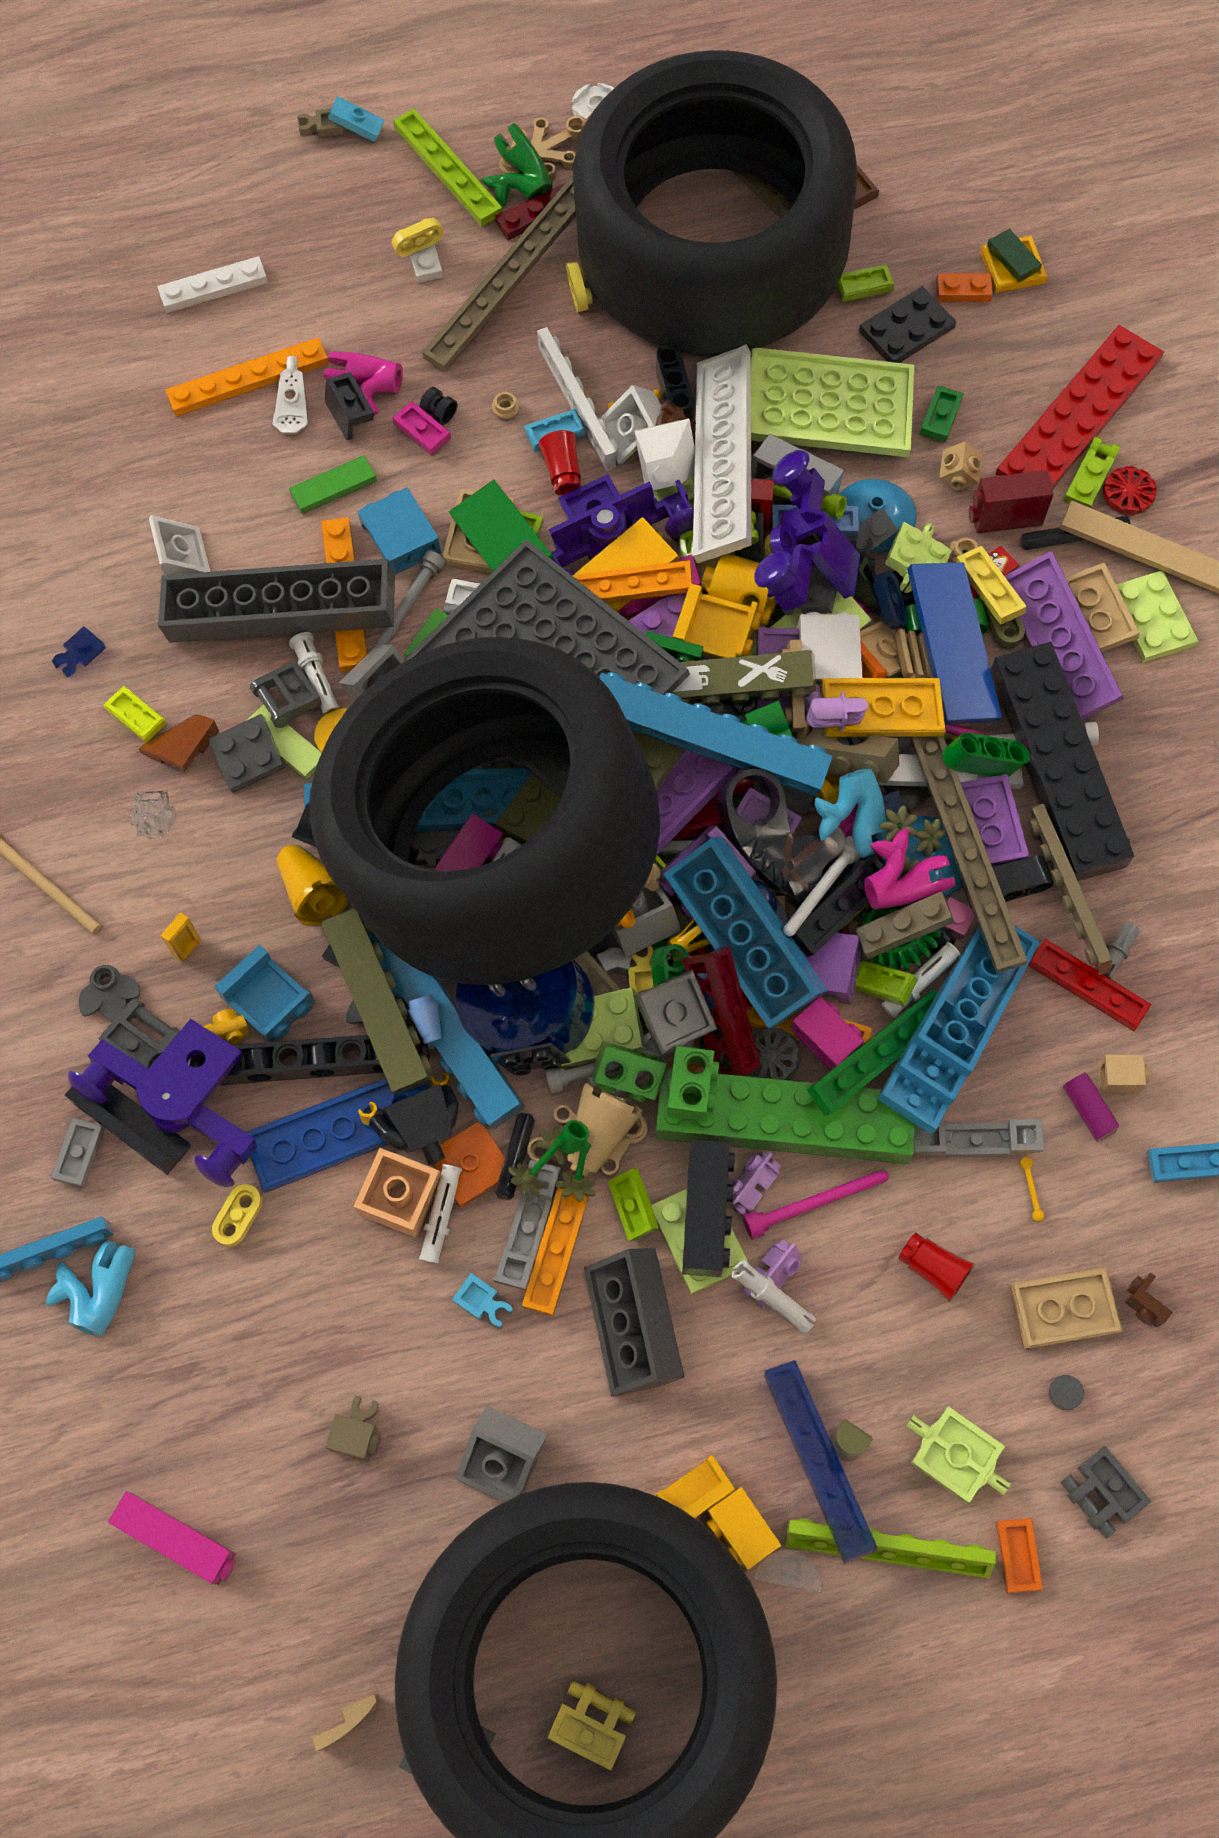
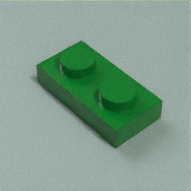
(941, 414)
(679, 649)

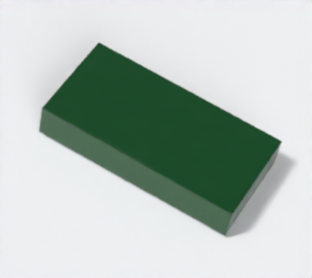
(1014, 255)

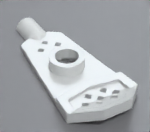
(291, 408)

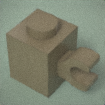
(354, 1435)

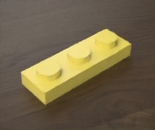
(992, 585)

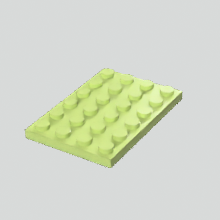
(832, 401)

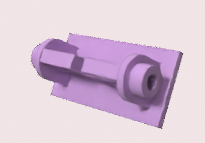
(757, 1171)
(782, 1262)

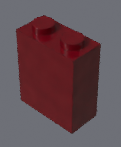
(1011, 501)

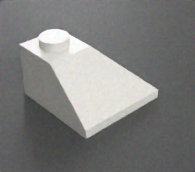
(631, 412)
(666, 453)

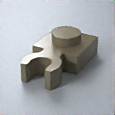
(319, 124)

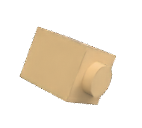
(1123, 1074)

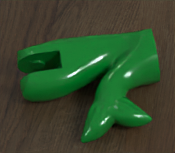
(524, 157)

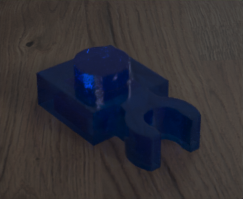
(81, 648)

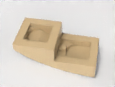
(353, 1715)

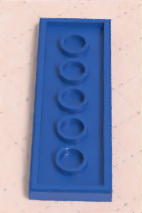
(954, 642)
(320, 1136)

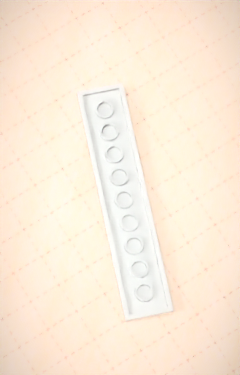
(722, 455)

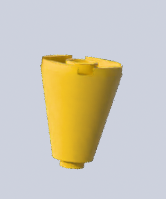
(309, 886)

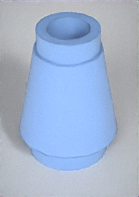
(426, 1018)

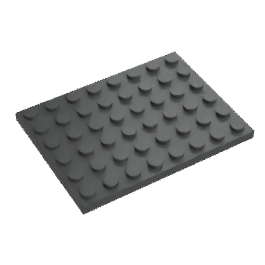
(545, 604)

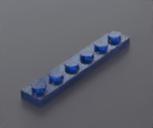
(820, 1462)

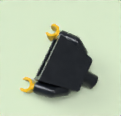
(417, 1120)

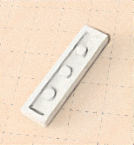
(212, 284)

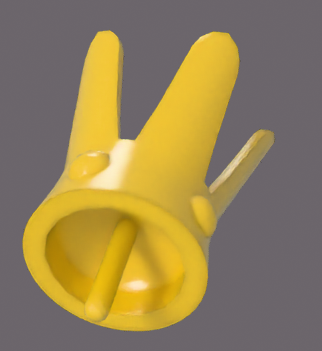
(684, 939)

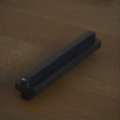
(515, 1154)

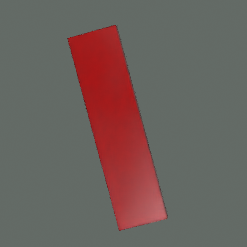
(1089, 985)

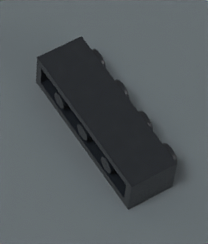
(706, 1208)

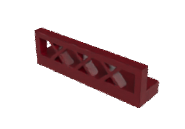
(728, 1013)

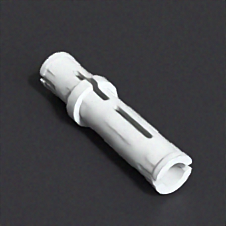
(926, 975)
(431, 1252)
(763, 1289)

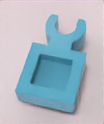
(478, 1298)

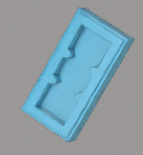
(356, 119)
(565, 421)

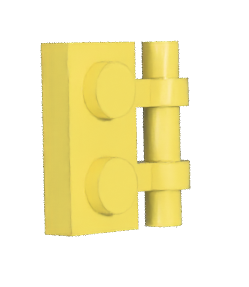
(587, 1736)

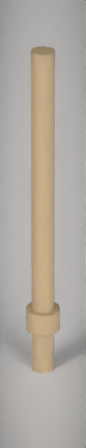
(48, 887)

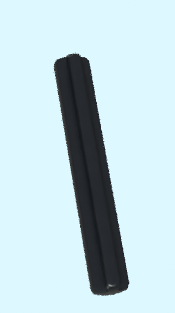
(1053, 537)

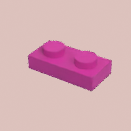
(421, 428)

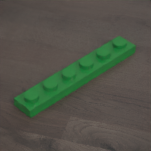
(869, 1058)

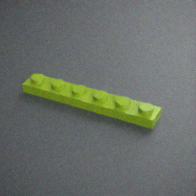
(447, 167)
(898, 1550)

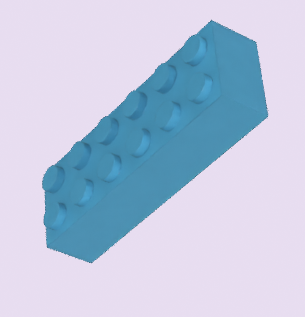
(738, 916)

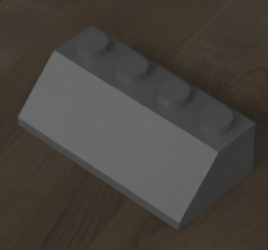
(633, 1321)

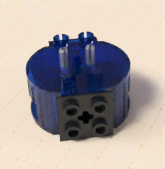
(529, 1020)

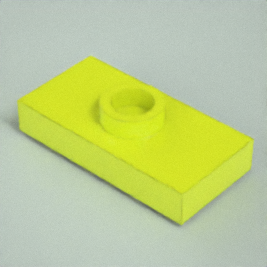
(134, 714)

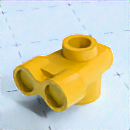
(228, 1026)

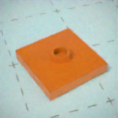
(479, 1160)

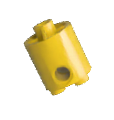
(735, 582)

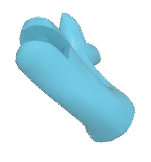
(860, 789)
(109, 1279)

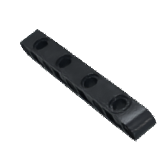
(315, 1059)

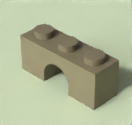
(875, 753)

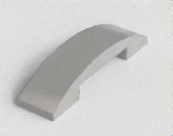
(981, 1139)
(527, 1231)

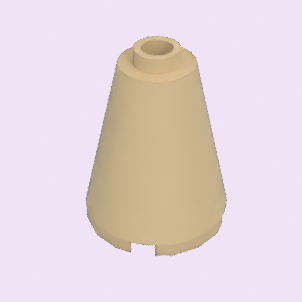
(607, 1121)

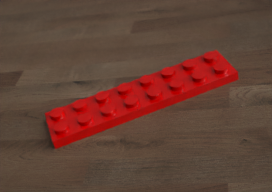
(1084, 407)

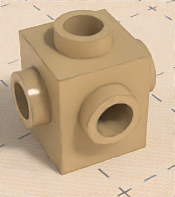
(960, 466)

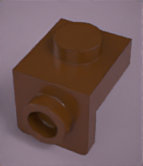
(1147, 1308)

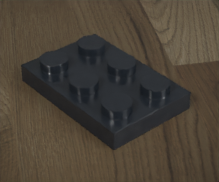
(907, 326)

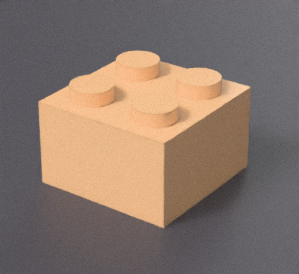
(397, 1192)

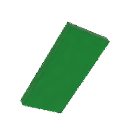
(494, 525)

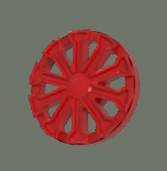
(1129, 490)

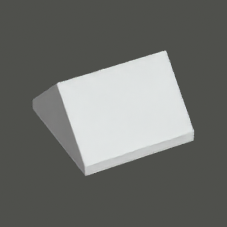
(178, 546)

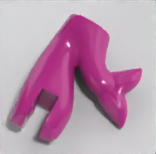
(378, 373)
(885, 889)

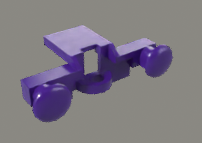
(789, 566)

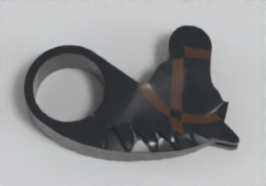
(779, 859)

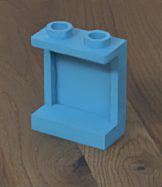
(399, 529)
(265, 995)

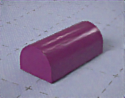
(1091, 1107)

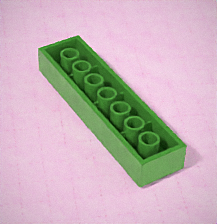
(787, 1119)

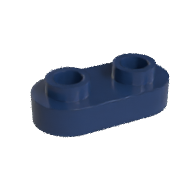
(890, 600)

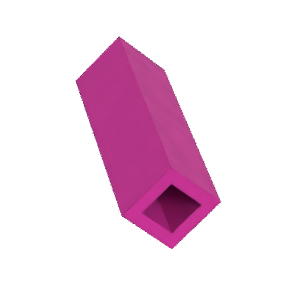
(173, 1538)

